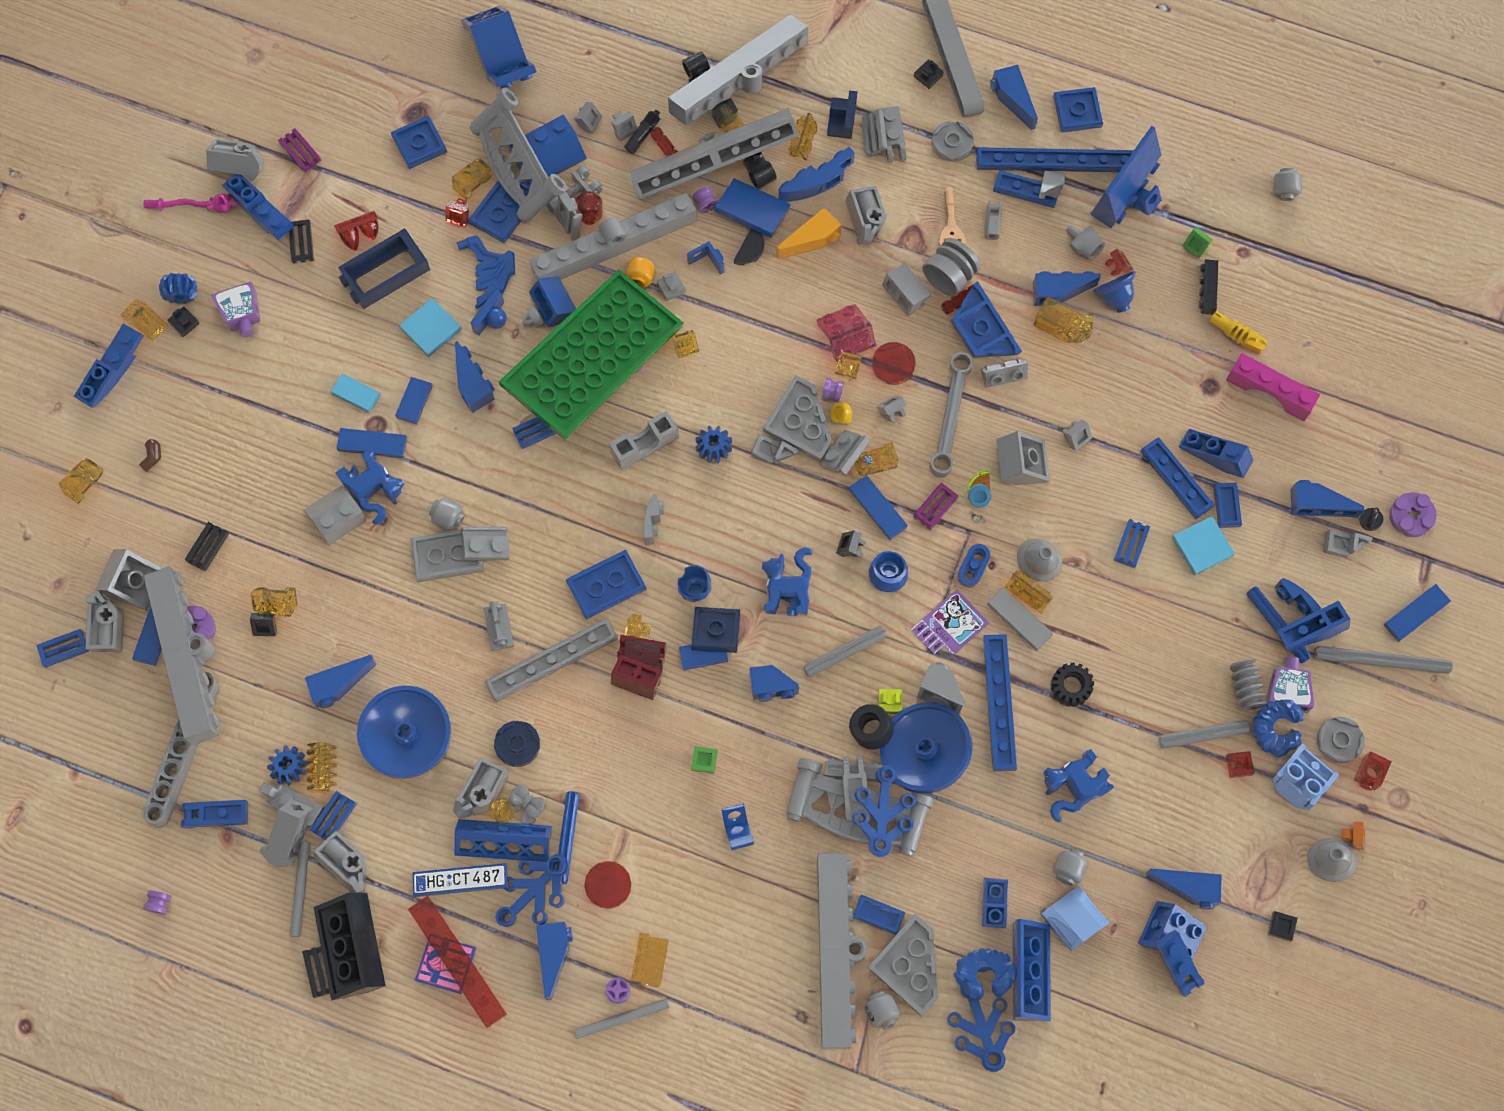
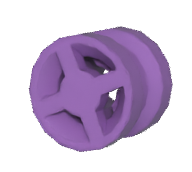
(705, 199)
(832, 390)
(157, 902)
(615, 988)

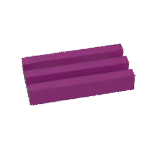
(290, 138)
(924, 519)

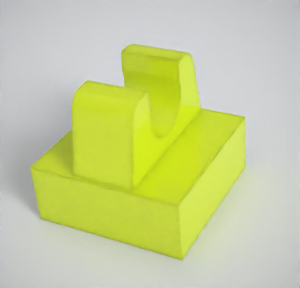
(891, 700)

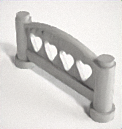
(542, 188)
(812, 785)

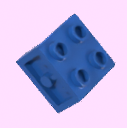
(1171, 917)

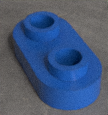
(973, 566)

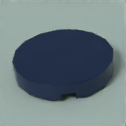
(517, 743)

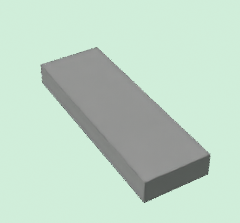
(1020, 618)

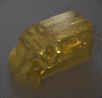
(1063, 322)

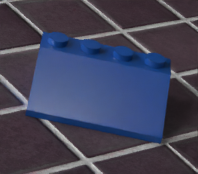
(1128, 180)

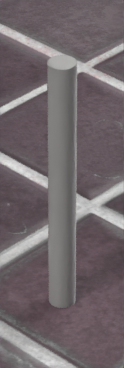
(300, 889)
(621, 1018)

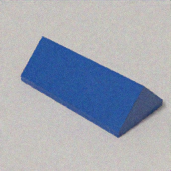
(1032, 966)

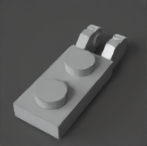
(894, 132)
(851, 783)

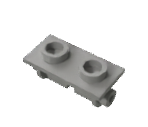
(1012, 371)
(498, 626)

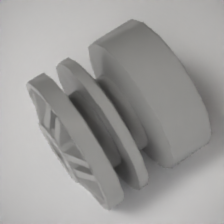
(951, 267)

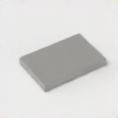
(441, 557)

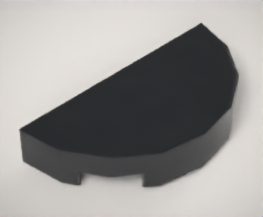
(751, 248)

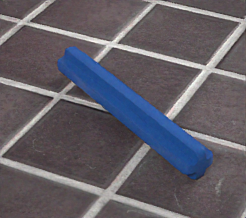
(1274, 619)
(568, 829)

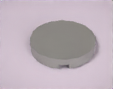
(952, 141)
(1340, 740)

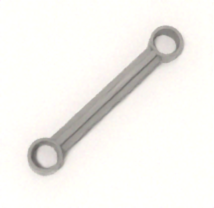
(951, 414)

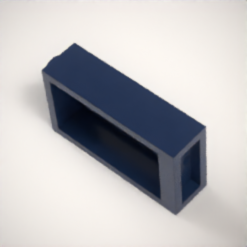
(377, 256)

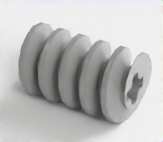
(1247, 685)

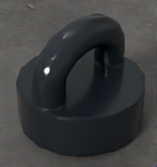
(1371, 519)

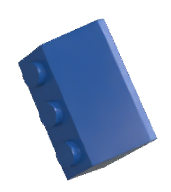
(555, 146)

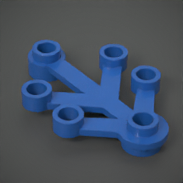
(882, 814)
(536, 888)
(984, 1031)

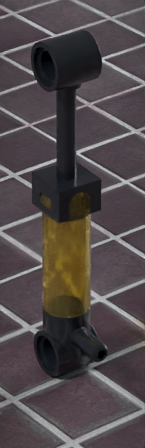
(727, 118)

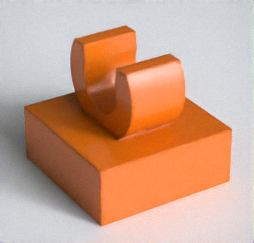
(1355, 835)

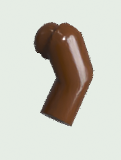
(153, 451)

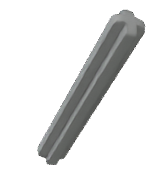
(844, 651)
(1204, 734)

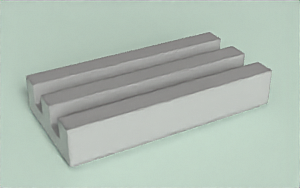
(872, 134)

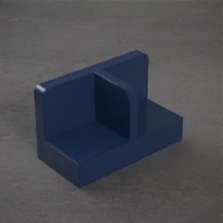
(842, 116)

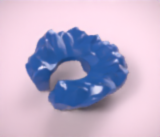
(1264, 724)
(985, 961)

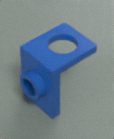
(1147, 200)
(707, 249)
(737, 828)

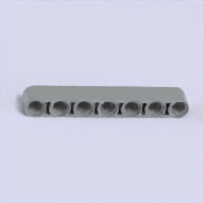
(954, 57)
(176, 781)

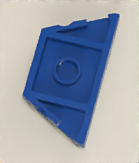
(983, 327)

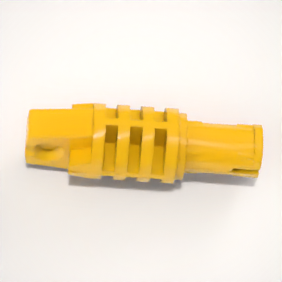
(1238, 332)

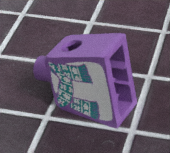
(239, 308)
(1291, 684)

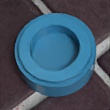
(979, 495)

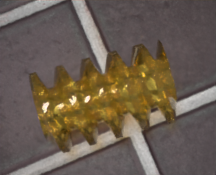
(320, 767)

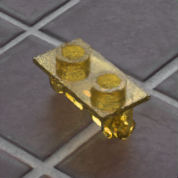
(803, 144)
(1022, 587)

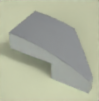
(1051, 184)
(771, 450)
(1344, 544)

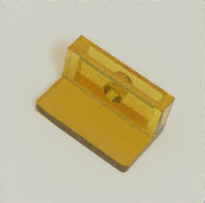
(649, 960)

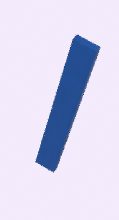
(1051, 159)

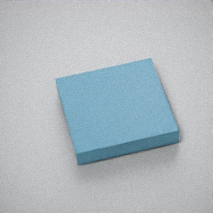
(430, 327)
(1203, 545)

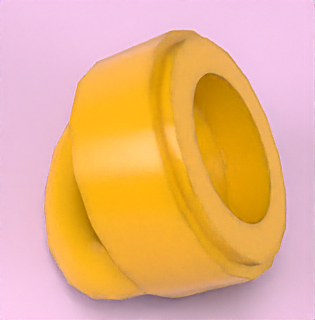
(841, 413)

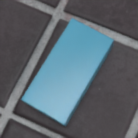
(355, 393)

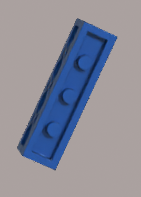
(502, 833)

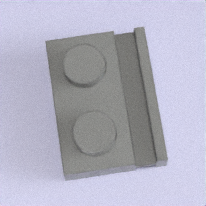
(567, 215)
(845, 452)
(485, 543)

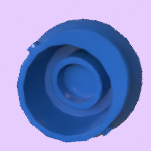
(888, 571)

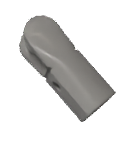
(992, 227)

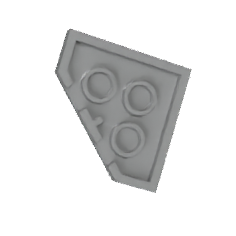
(800, 420)
(910, 966)

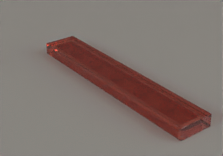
(457, 962)

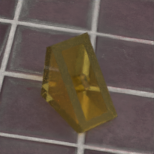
(144, 319)

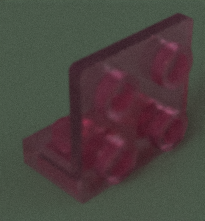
(847, 331)

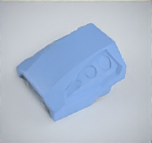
(1303, 779)
(1074, 918)

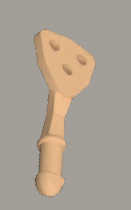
(951, 226)

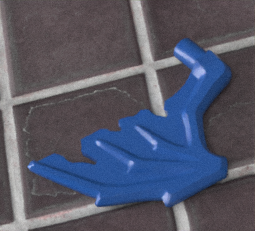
(494, 269)

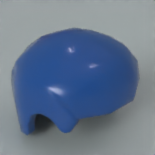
(694, 583)

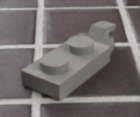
(281, 795)

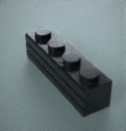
(1209, 288)

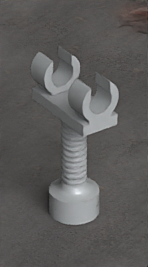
(578, 177)

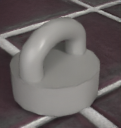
(533, 317)

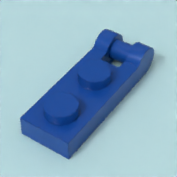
(215, 813)
(1179, 963)

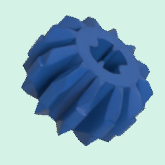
(178, 288)
(713, 452)
(293, 770)

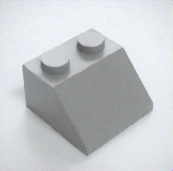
(1022, 459)
(336, 514)
(125, 580)
(941, 687)

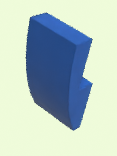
(1292, 592)
(994, 902)

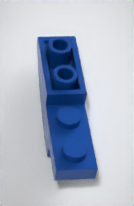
(812, 182)
(257, 206)
(112, 366)

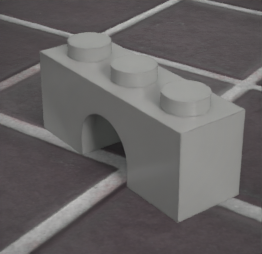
(657, 434)

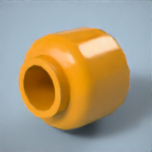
(640, 271)

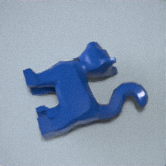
(369, 482)
(784, 587)
(1079, 782)

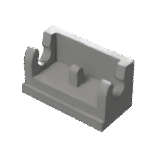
(906, 289)

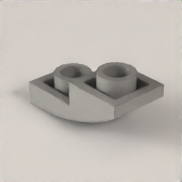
(652, 516)

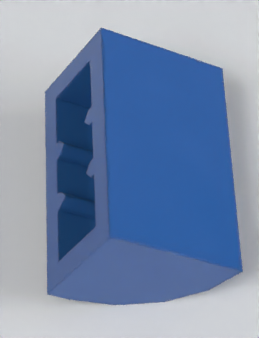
(552, 300)

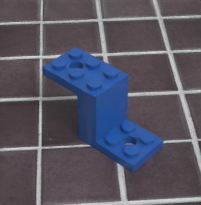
(499, 47)

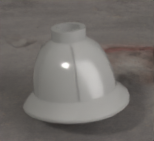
(1039, 559)
(1332, 859)

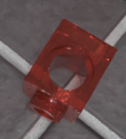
(1378, 764)

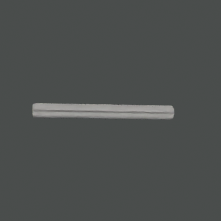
(1383, 659)

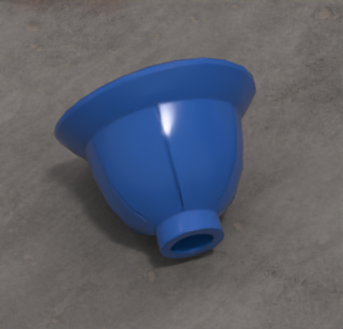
(1118, 292)

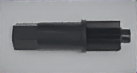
(642, 131)

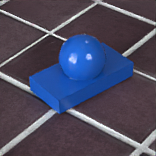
(490, 314)

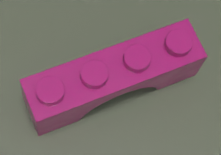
(1293, 396)

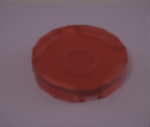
(893, 363)
(608, 885)

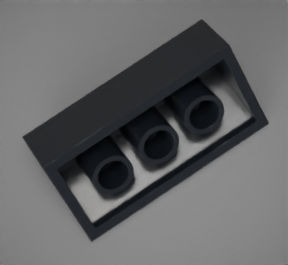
(349, 946)

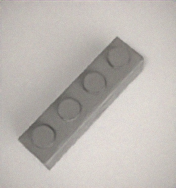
(835, 769)

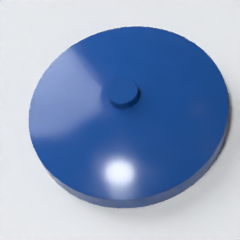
(404, 732)
(928, 748)

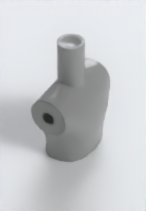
(1086, 242)

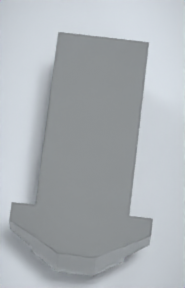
(234, 158)
(866, 213)
(103, 634)
(485, 780)
(287, 833)
(336, 855)

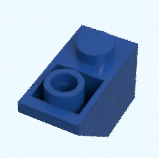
(770, 683)

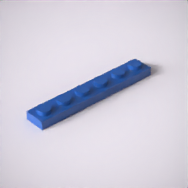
(999, 703)

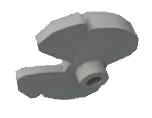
(533, 806)

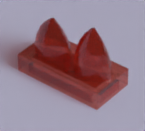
(349, 233)

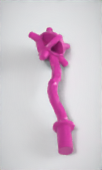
(220, 203)

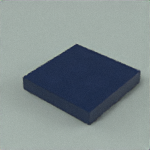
(715, 629)

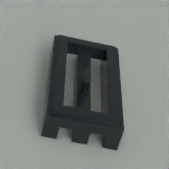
(302, 257)
(199, 542)
(306, 954)

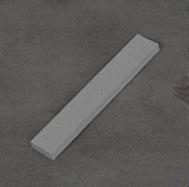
(551, 660)

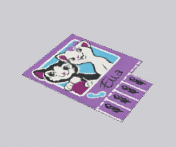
(950, 624)

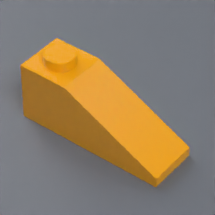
(812, 235)

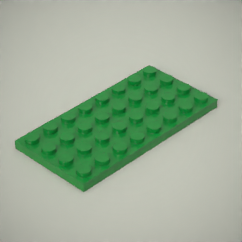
(591, 354)

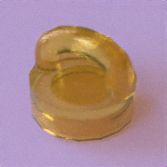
(501, 810)

